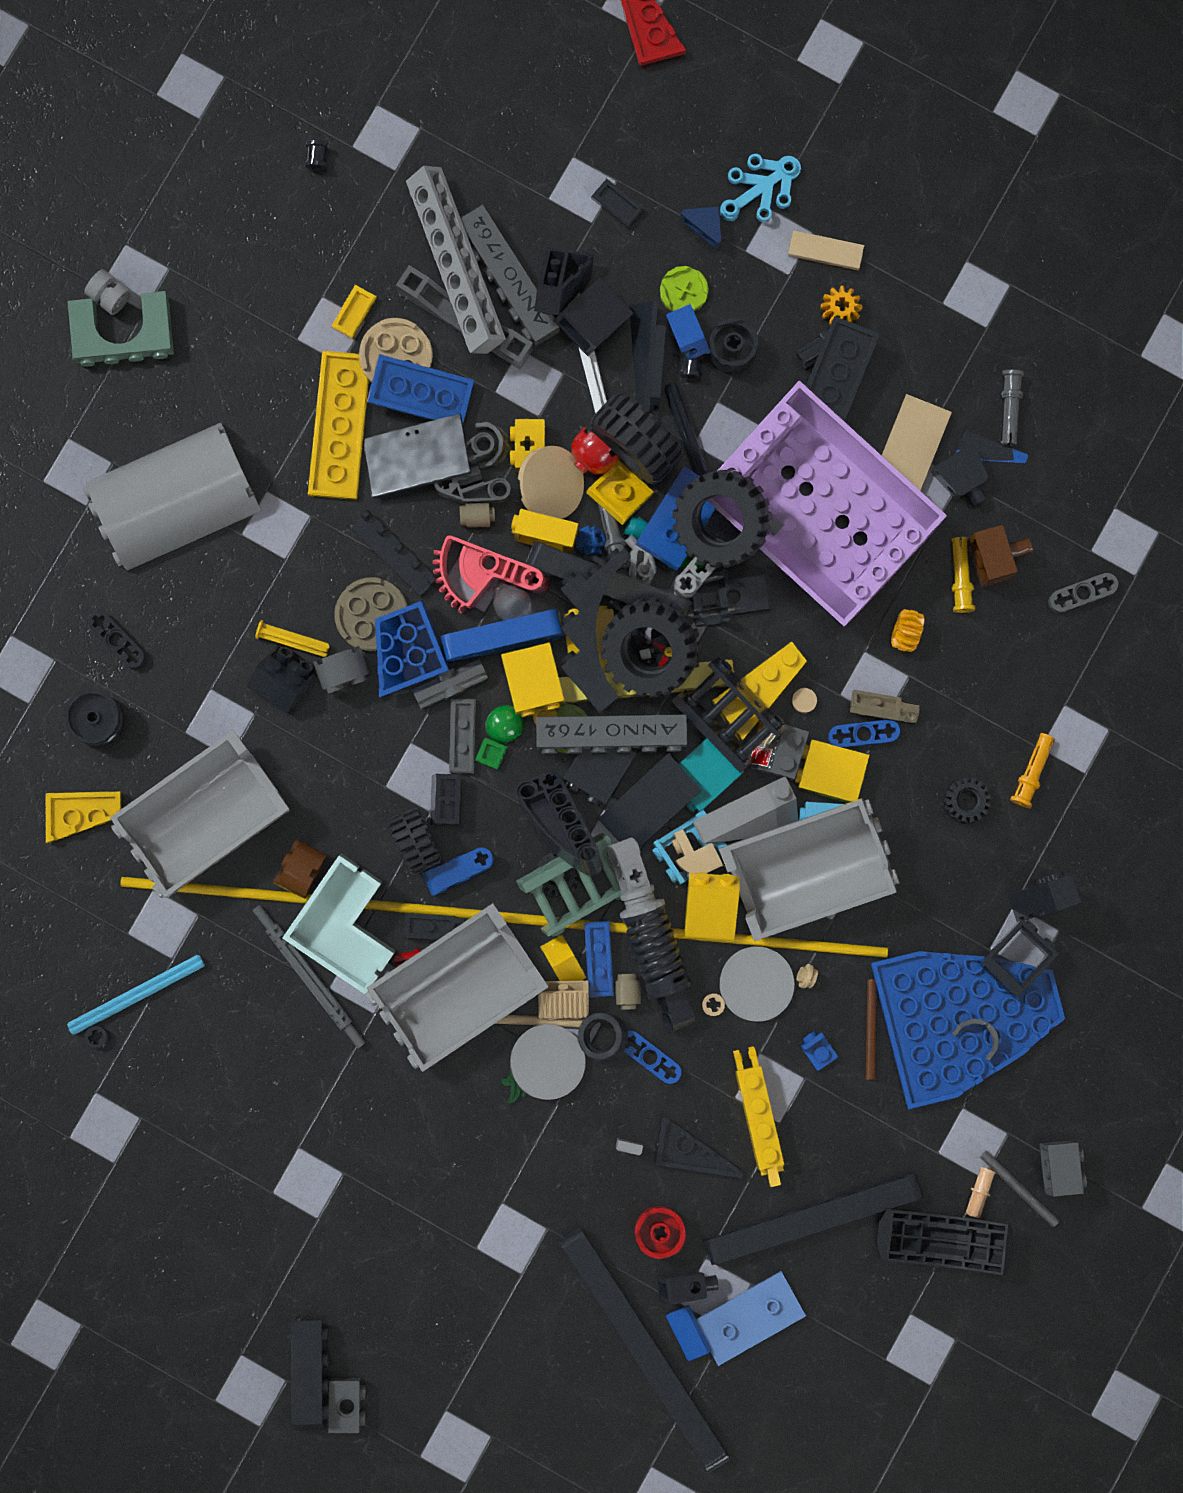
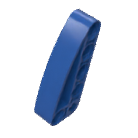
(504, 636)

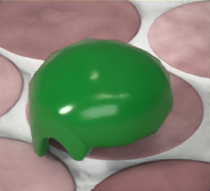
(504, 724)

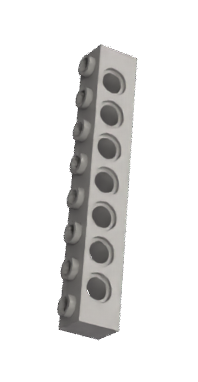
(455, 260)

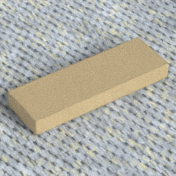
(825, 250)

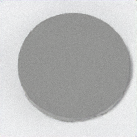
(756, 984)
(547, 1062)

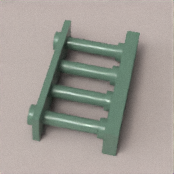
(555, 871)

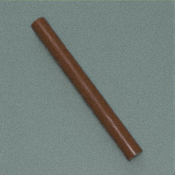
(871, 1029)

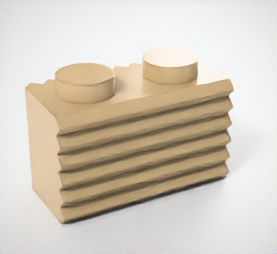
(564, 1000)

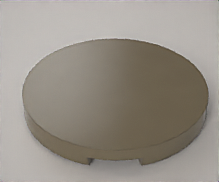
(361, 605)

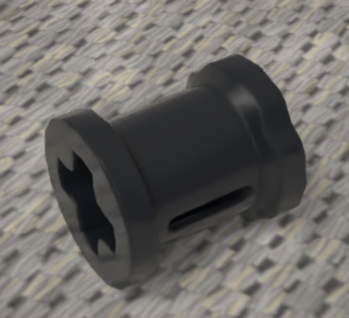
(316, 155)
(692, 367)

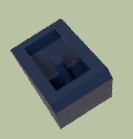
(704, 223)

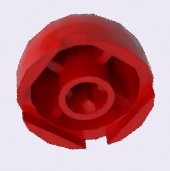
(592, 453)

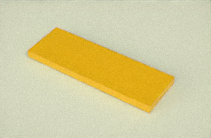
(338, 427)

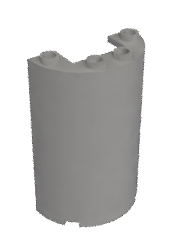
(171, 497)
(199, 814)
(811, 868)
(456, 988)

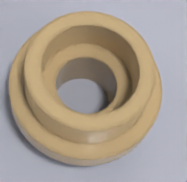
(807, 976)

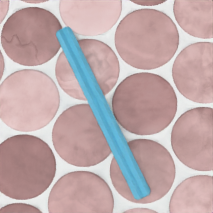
(136, 994)

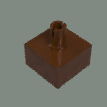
(995, 556)

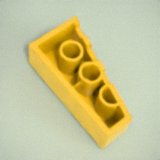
(766, 683)

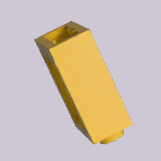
(544, 529)

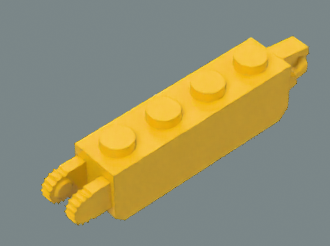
(759, 1117)

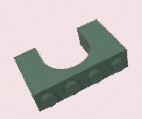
(152, 340)

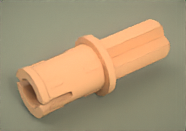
(980, 1192)

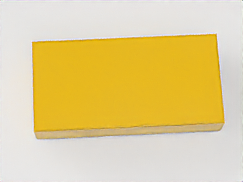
(354, 312)

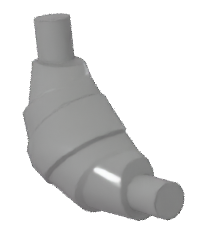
(642, 563)

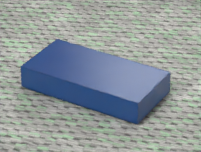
(688, 1333)

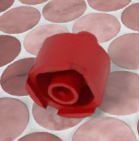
(673, 1227)

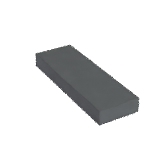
(462, 736)

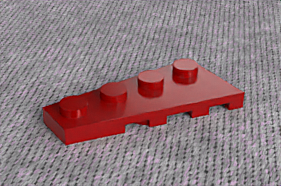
(650, 31)

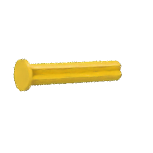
(292, 639)

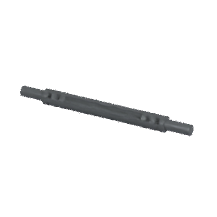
(309, 977)

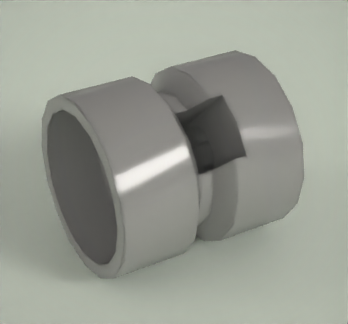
(105, 290)

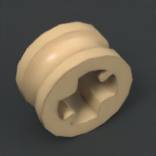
(708, 1010)

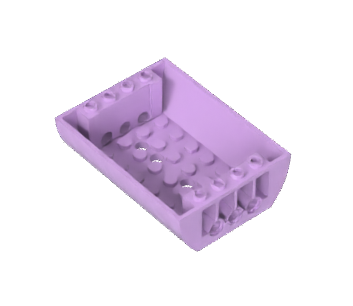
(846, 481)

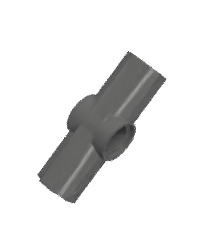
(450, 684)

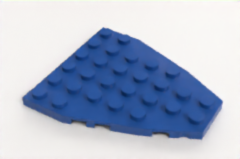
(932, 993)

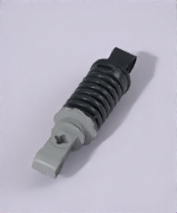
(657, 948)

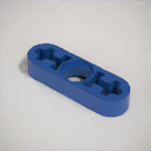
(881, 725)
(669, 1062)

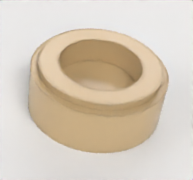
(804, 700)

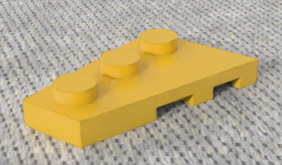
(78, 812)

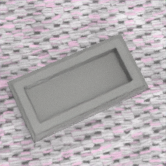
(629, 1146)

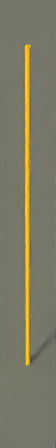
(509, 917)

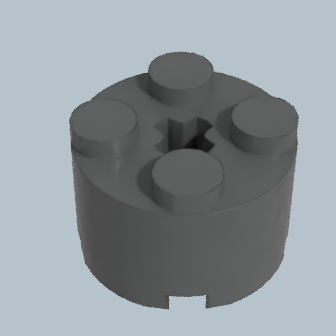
(342, 668)

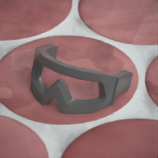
(503, 445)
(991, 1029)

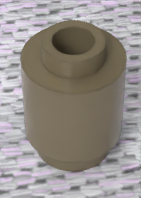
(477, 515)
(628, 991)

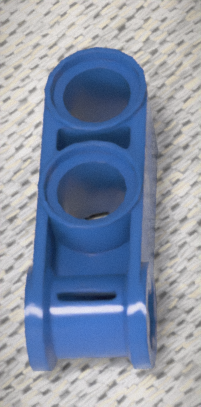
(456, 871)

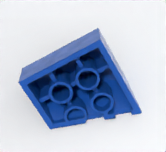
(407, 648)

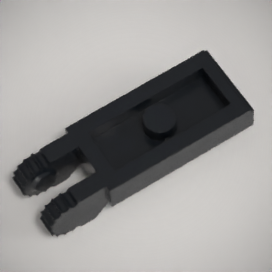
(429, 925)

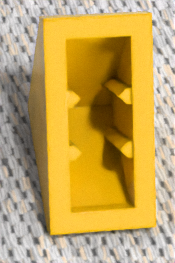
(563, 960)

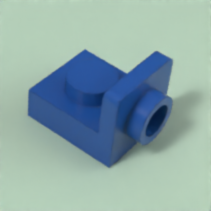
(818, 1050)

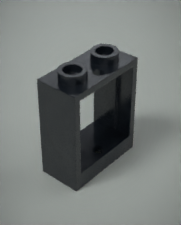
(1045, 945)

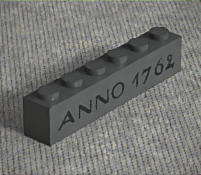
(508, 275)
(611, 733)

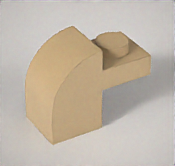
(696, 861)

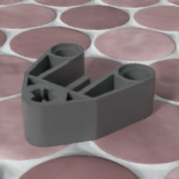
(479, 492)

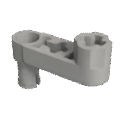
(693, 577)

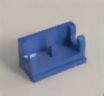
(688, 332)

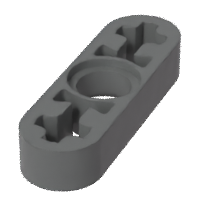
(1102, 593)

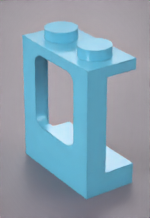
(661, 844)

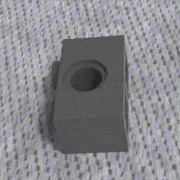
(340, 1420)

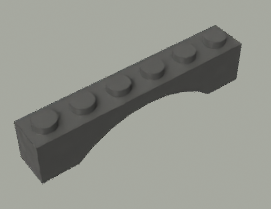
(435, 300)

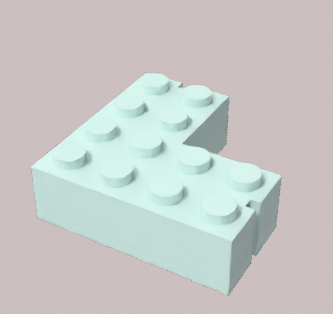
(329, 930)

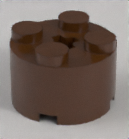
(300, 869)

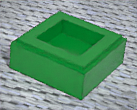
(491, 753)

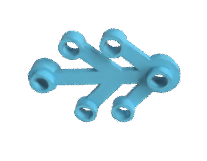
(762, 186)

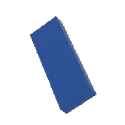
(599, 959)

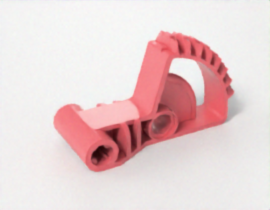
(479, 578)

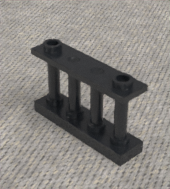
(706, 721)

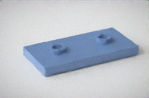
(750, 1317)

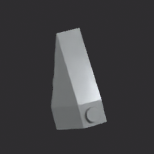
(750, 815)

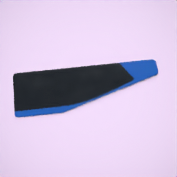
(990, 450)

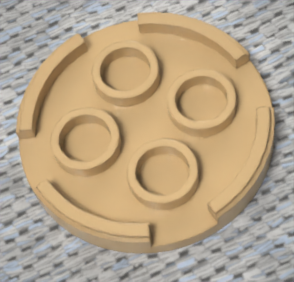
(395, 339)
(551, 482)

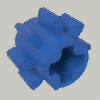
(590, 541)

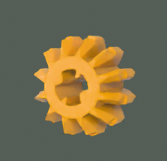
(849, 303)
(907, 630)

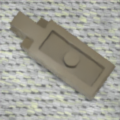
(883, 706)

